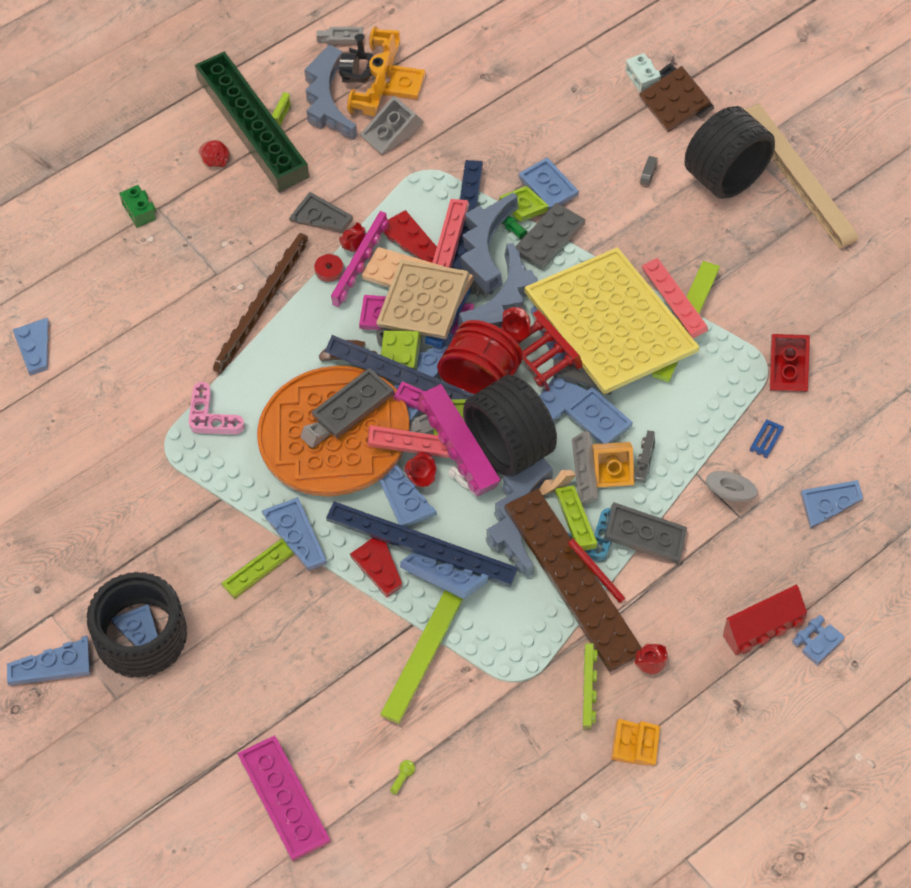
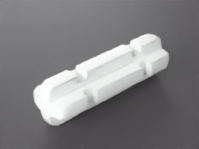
(454, 473)

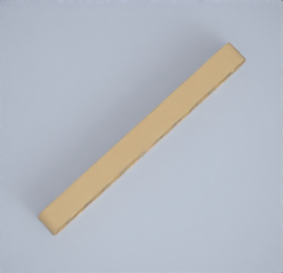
(806, 184)

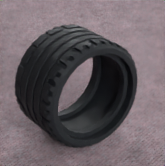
(729, 152)
(510, 425)
(128, 591)

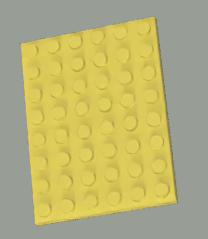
(612, 320)

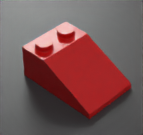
(789, 362)

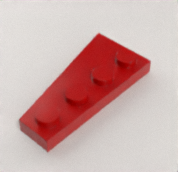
(410, 236)

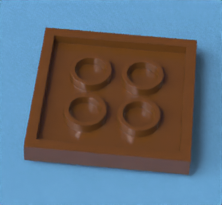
(674, 98)

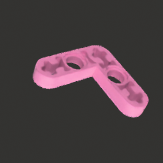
(203, 415)

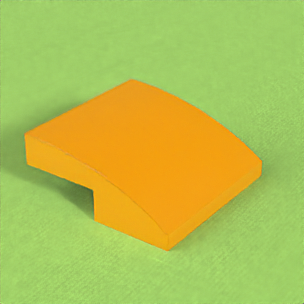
(635, 742)

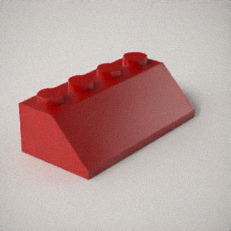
(765, 620)

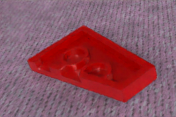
(378, 565)

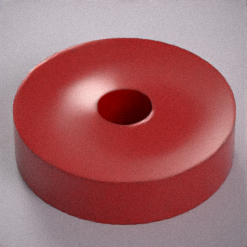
(326, 274)

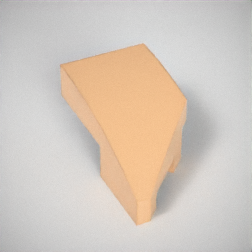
(561, 480)

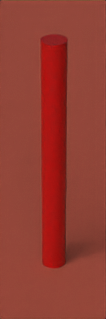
(596, 570)

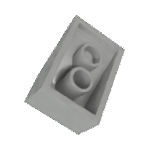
(391, 126)

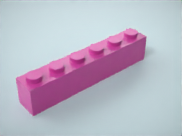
(459, 440)

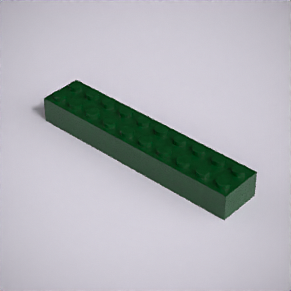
(252, 121)

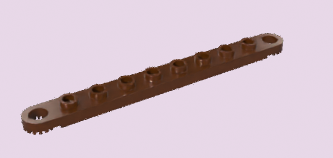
(261, 302)

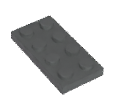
(549, 235)
(353, 403)
(645, 533)

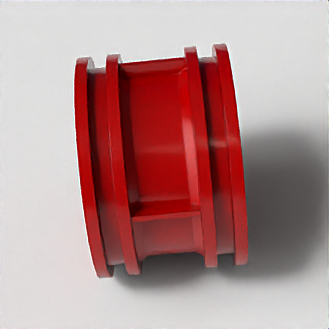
(479, 356)

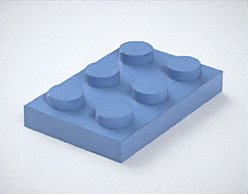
(548, 183)
(598, 417)

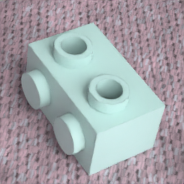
(641, 72)

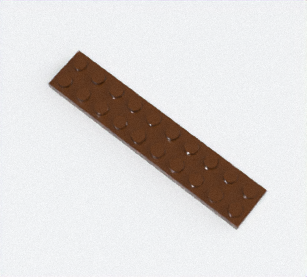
(573, 580)

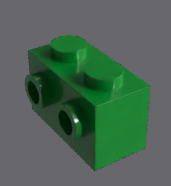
(137, 205)

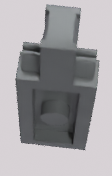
(645, 458)

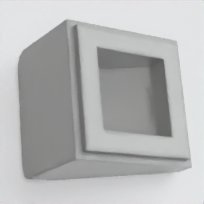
(314, 434)

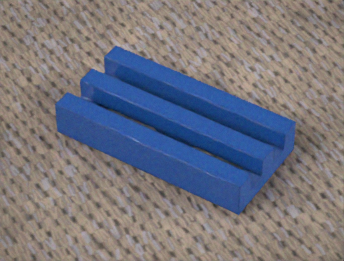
(760, 450)

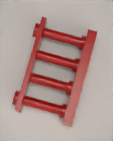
(560, 346)

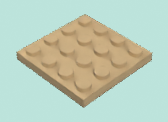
(423, 299)

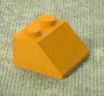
(613, 464)

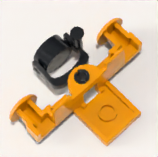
(404, 81)

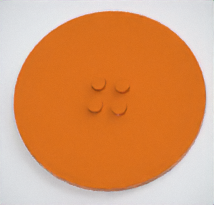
(335, 464)

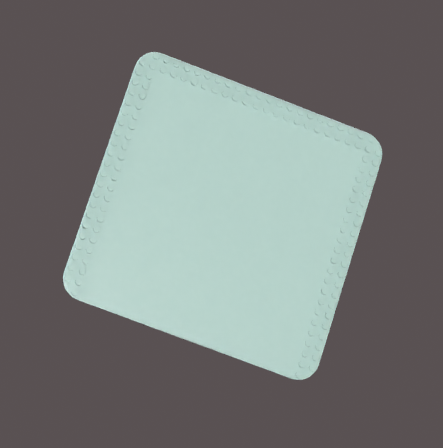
(497, 627)

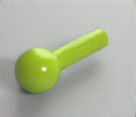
(406, 769)

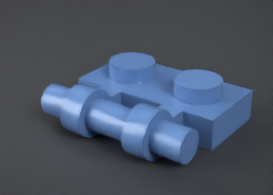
(822, 644)

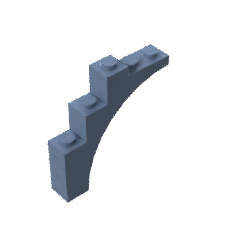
(323, 109)
(477, 241)
(509, 296)
(504, 533)

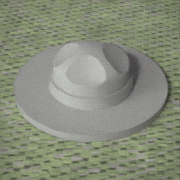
(731, 486)

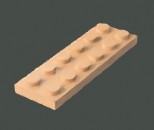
(384, 266)

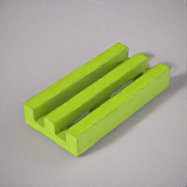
(282, 108)

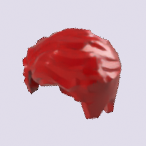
(214, 153)
(353, 237)
(516, 323)
(421, 470)
(651, 658)

